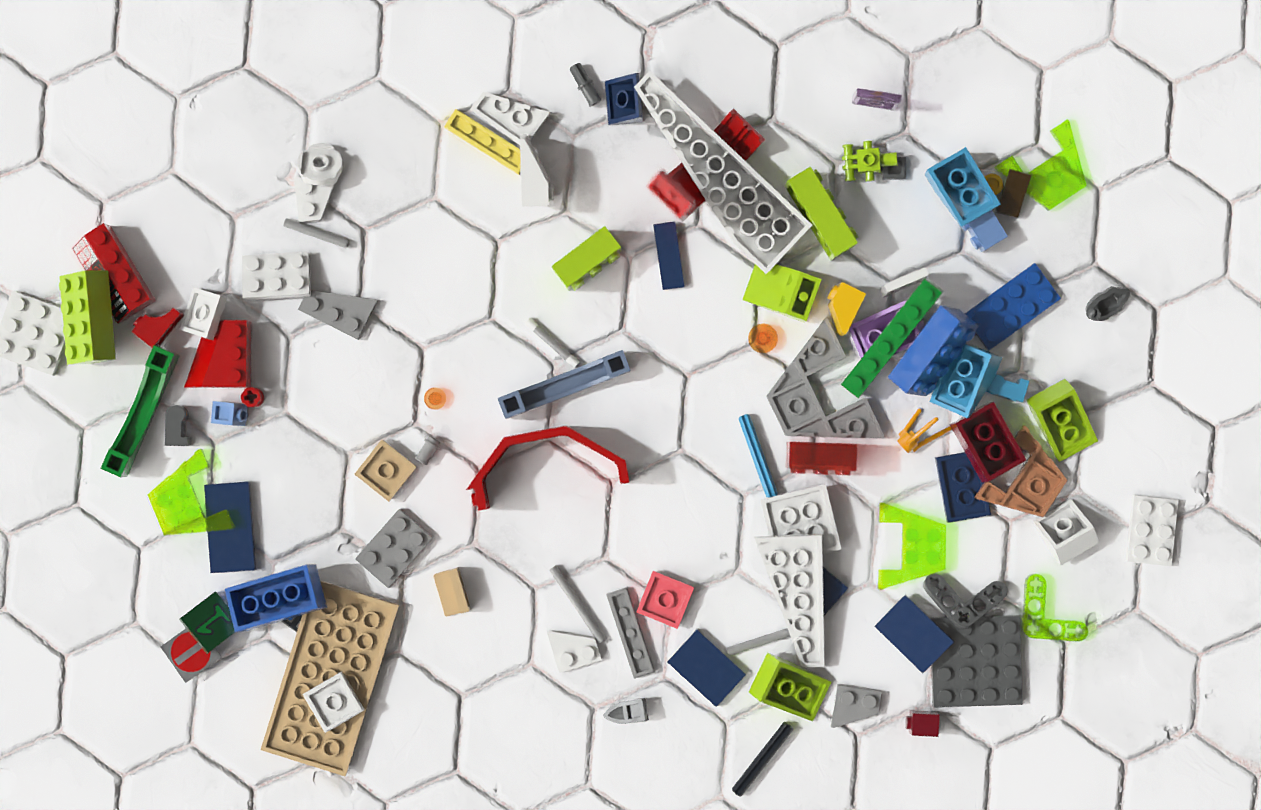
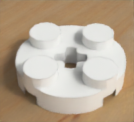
(324, 175)

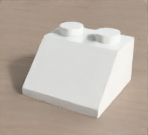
(1066, 532)

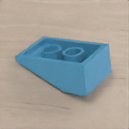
(962, 187)
(966, 380)

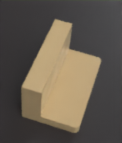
(452, 592)

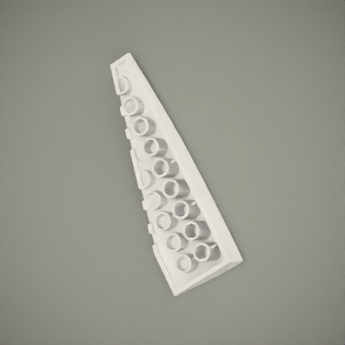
(742, 200)

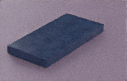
(233, 548)

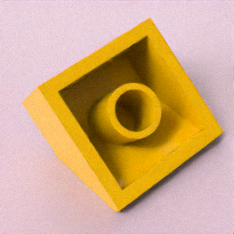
(844, 306)

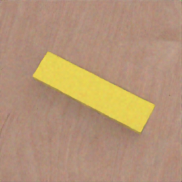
(484, 140)

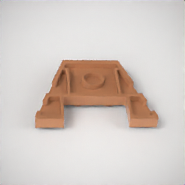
(1035, 484)

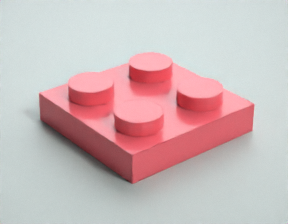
(665, 599)

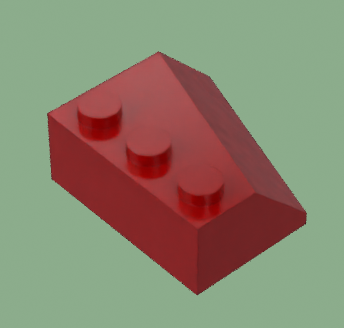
(225, 359)

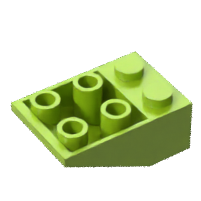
(783, 291)

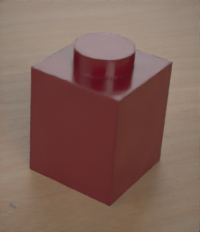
(923, 723)

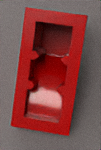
(156, 329)

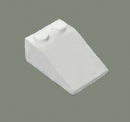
(535, 181)

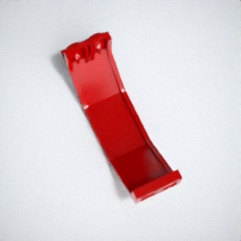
(679, 190)
(480, 497)

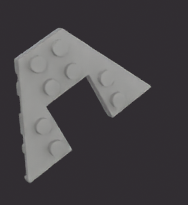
(797, 404)

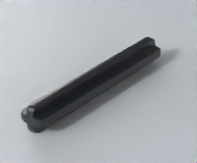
(762, 759)

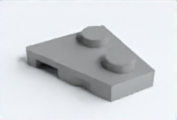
(854, 704)

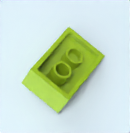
(1062, 419)
(789, 687)

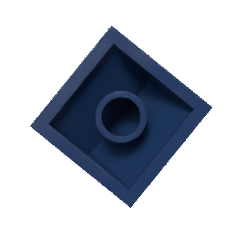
(623, 100)

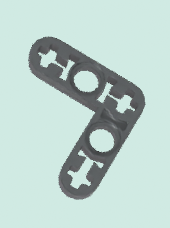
(966, 608)

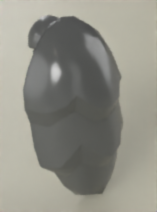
(1107, 303)

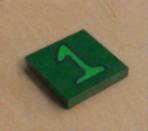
(209, 622)

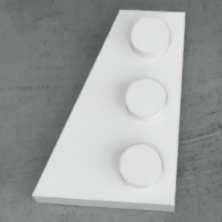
(509, 116)

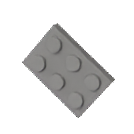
(393, 548)

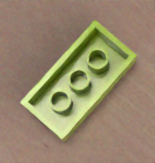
(817, 207)
(87, 317)

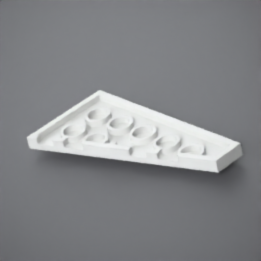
(797, 581)

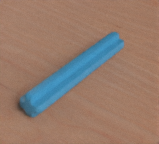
(758, 455)

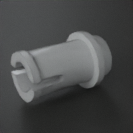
(427, 450)

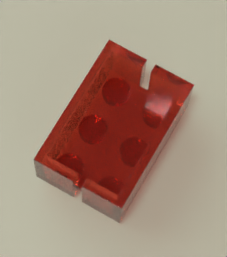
(821, 457)

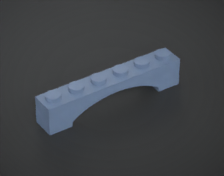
(564, 384)

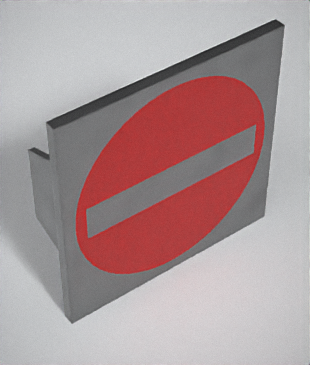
(188, 655)

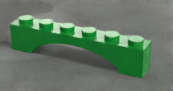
(892, 337)
(152, 387)

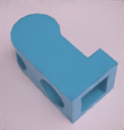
(1007, 389)

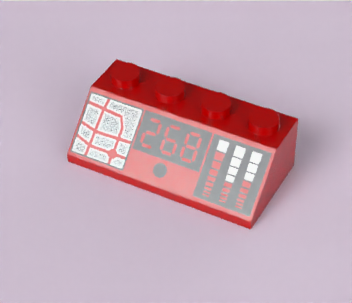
(103, 251)

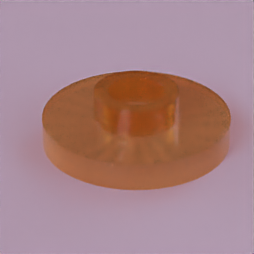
(762, 338)

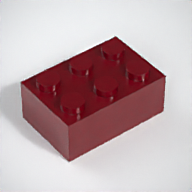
(988, 442)

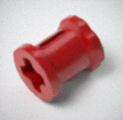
(257, 401)

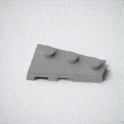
(339, 311)

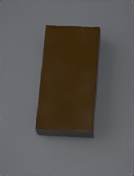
(1013, 193)

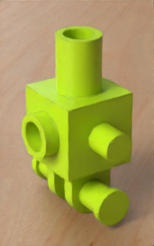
(868, 161)

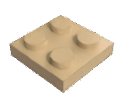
(385, 470)

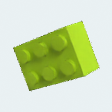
(587, 259)

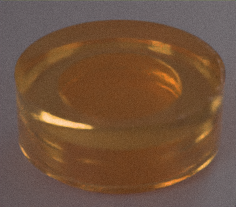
(435, 398)

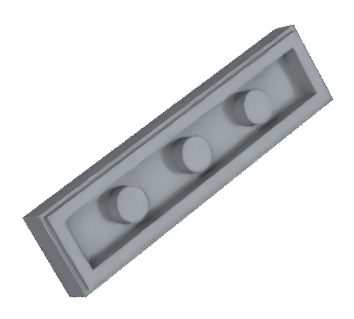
(630, 632)

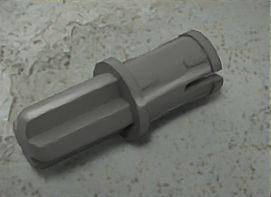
(585, 84)

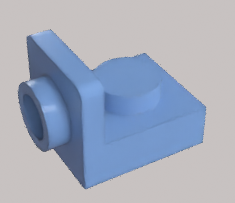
(229, 413)

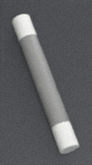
(550, 341)

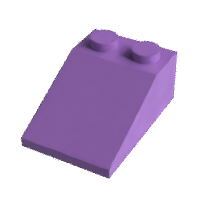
(868, 329)

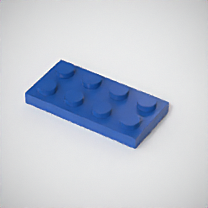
(1012, 306)

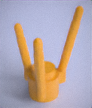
(910, 440)

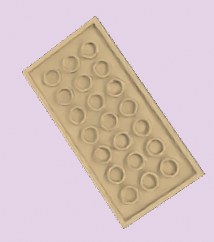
(339, 638)

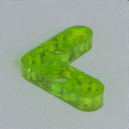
(1044, 623)

